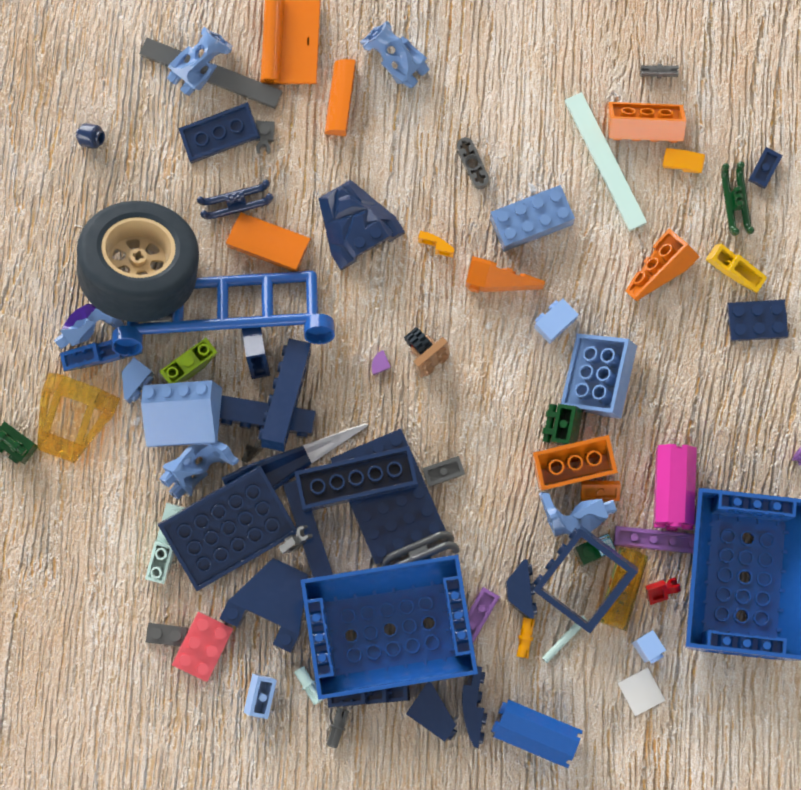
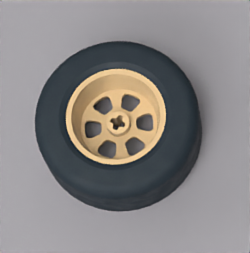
(141, 227)

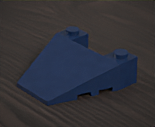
(275, 596)

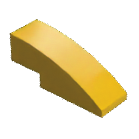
(736, 267)

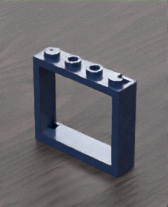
(563, 551)

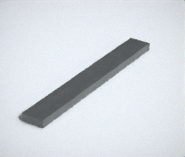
(220, 77)

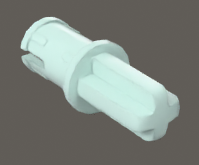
(308, 684)

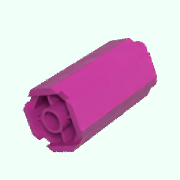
(675, 487)

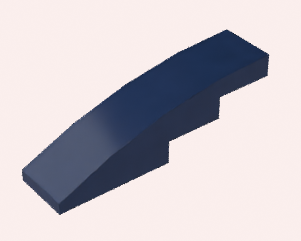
(373, 697)

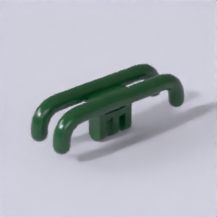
(736, 199)

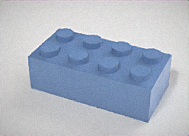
(532, 218)

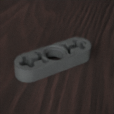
(482, 173)

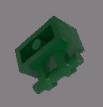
(566, 424)
(16, 444)

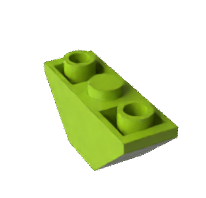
(189, 362)

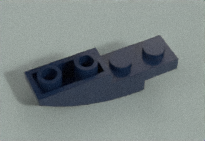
(474, 715)

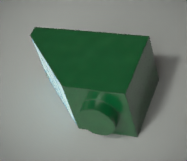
(588, 553)

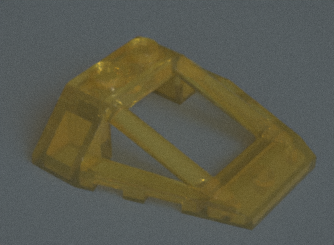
(81, 392)

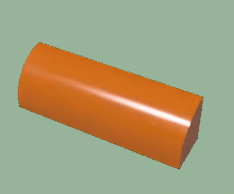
(340, 97)

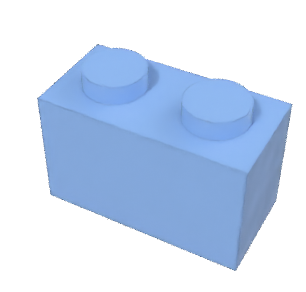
(555, 320)
(649, 647)
(260, 696)

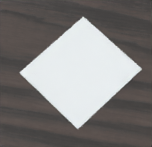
(641, 691)

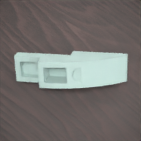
(162, 553)

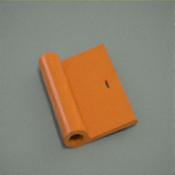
(285, 43)

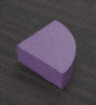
(380, 363)

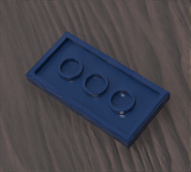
(219, 132)

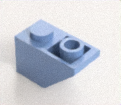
(133, 378)

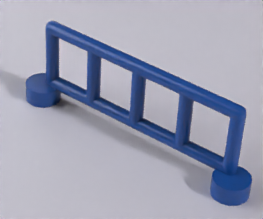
(317, 327)

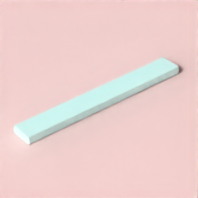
(605, 161)

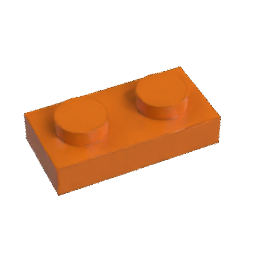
(600, 490)

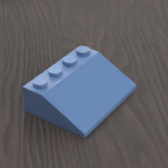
(599, 374)
(181, 413)

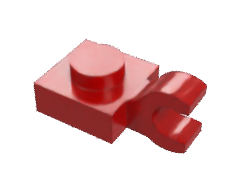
(660, 590)

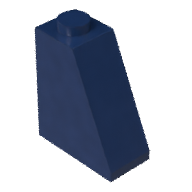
(256, 352)
(432, 714)

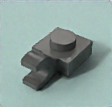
(294, 542)

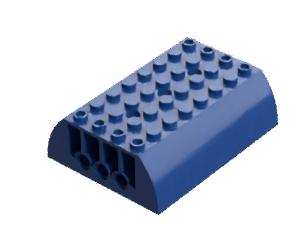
(774, 569)
(383, 596)

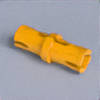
(525, 638)

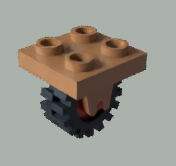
(426, 351)

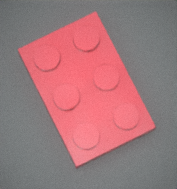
(202, 646)

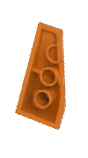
(668, 260)
(486, 277)

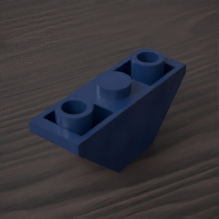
(520, 590)

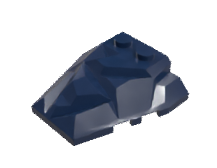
(355, 223)

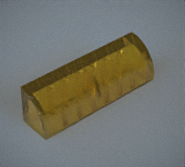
(620, 612)

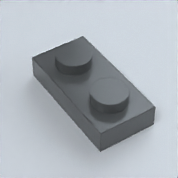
(443, 471)
(165, 634)

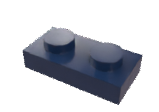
(765, 168)

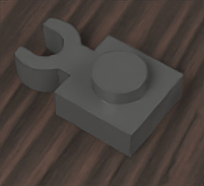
(266, 131)

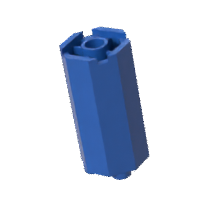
(536, 733)

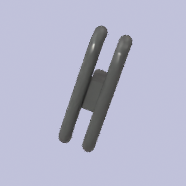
(419, 550)

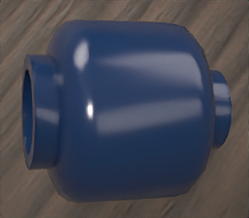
(90, 135)

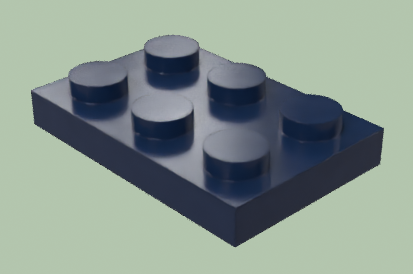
(757, 320)

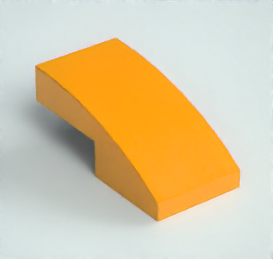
(682, 159)
(442, 246)

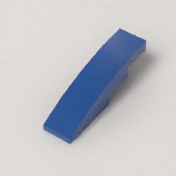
(89, 356)

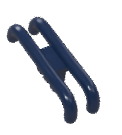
(235, 201)

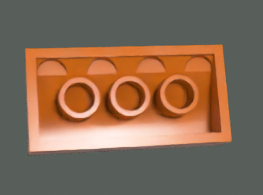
(268, 242)

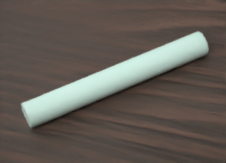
(562, 641)

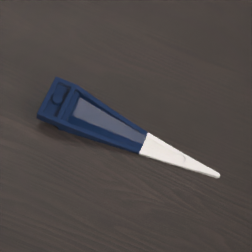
(282, 466)

